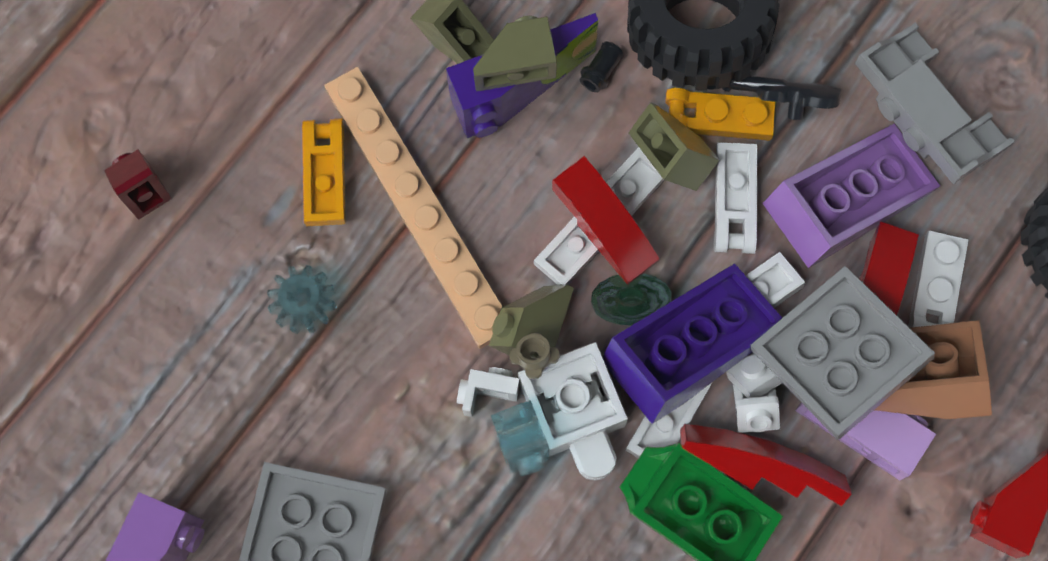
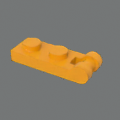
(723, 114)
(323, 173)

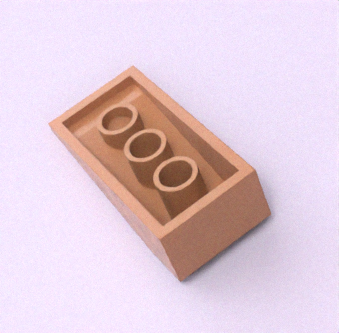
(953, 382)

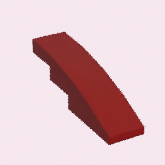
(753, 458)

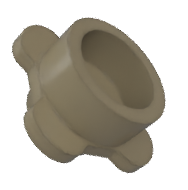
(530, 345)

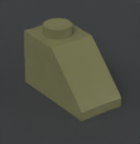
(452, 29)
(517, 55)
(673, 148)
(533, 313)

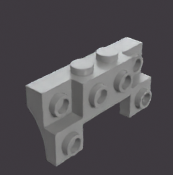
(925, 108)

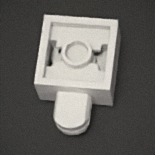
(576, 410)

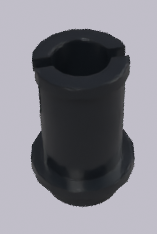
(596, 74)

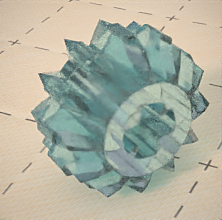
(286, 297)

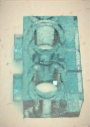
(521, 438)

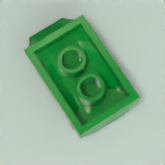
(697, 506)

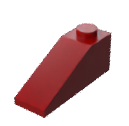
(1014, 511)

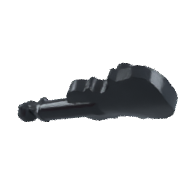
(797, 94)

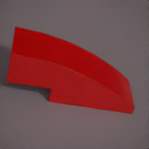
(604, 220)
(889, 263)

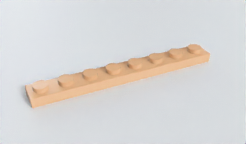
(416, 204)

